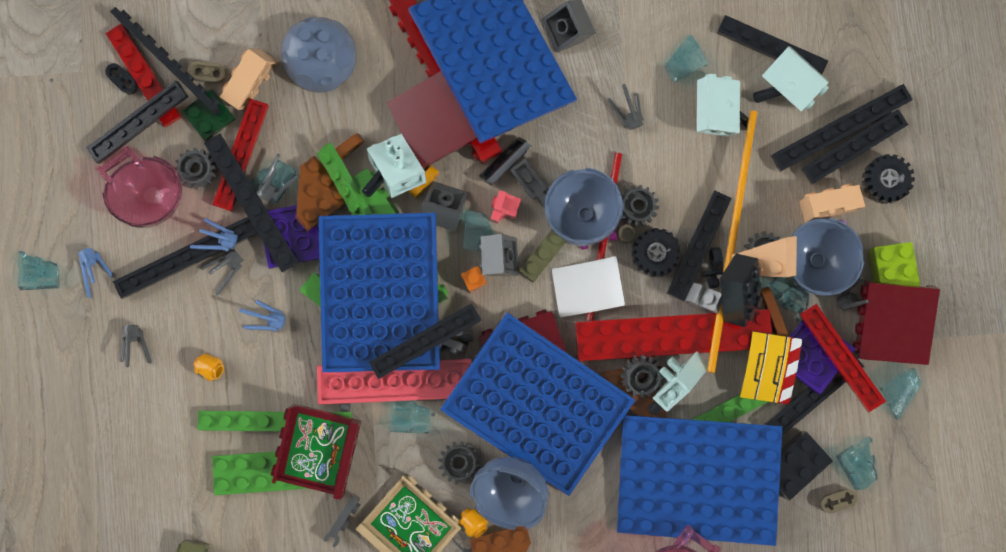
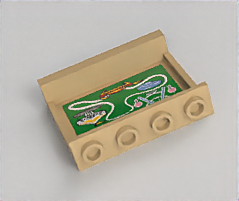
(409, 521)

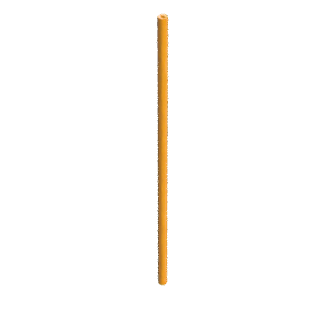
(733, 232)

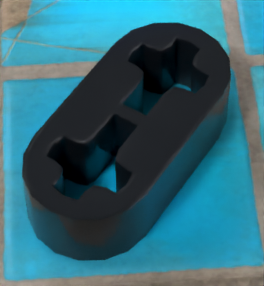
(119, 81)

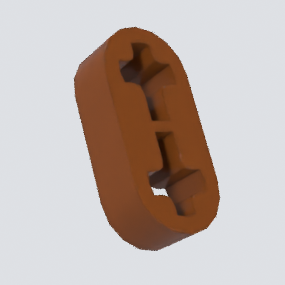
(349, 145)

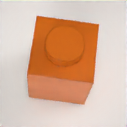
(474, 279)

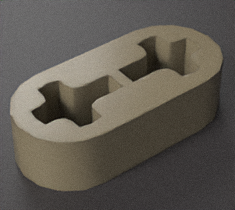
(836, 496)

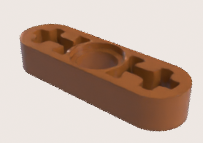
(769, 302)

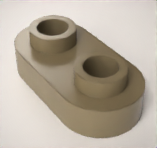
(207, 73)

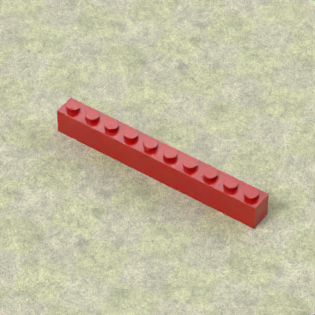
(399, 8)

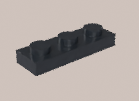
(505, 161)

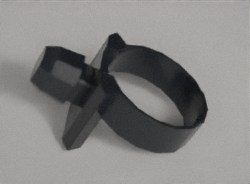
(716, 265)

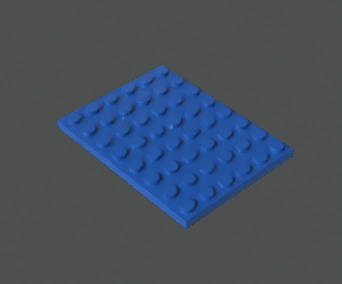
(493, 62)
(376, 287)
(537, 403)
(701, 476)

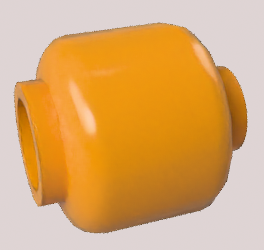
(208, 367)
(473, 523)

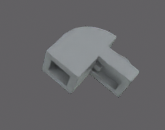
(704, 298)

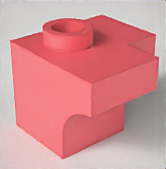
(504, 206)

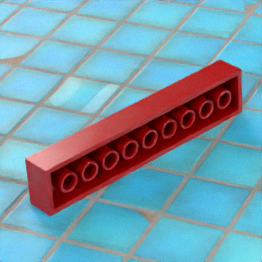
(663, 336)

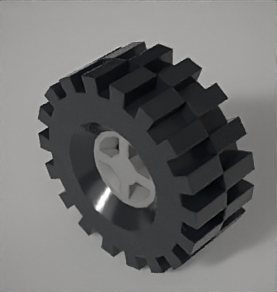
(896, 174)
(664, 249)

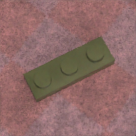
(542, 256)

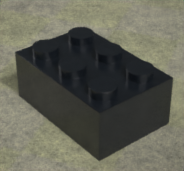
(740, 290)
(800, 463)

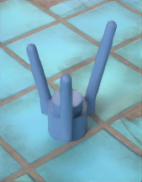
(226, 239)
(87, 260)
(275, 320)

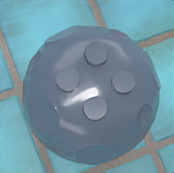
(318, 54)
(583, 206)
(827, 257)
(510, 493)

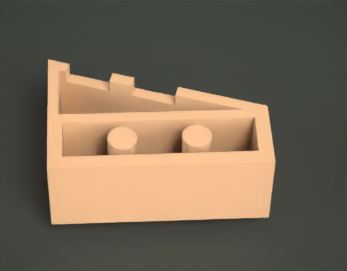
(248, 77)
(832, 202)
(776, 258)

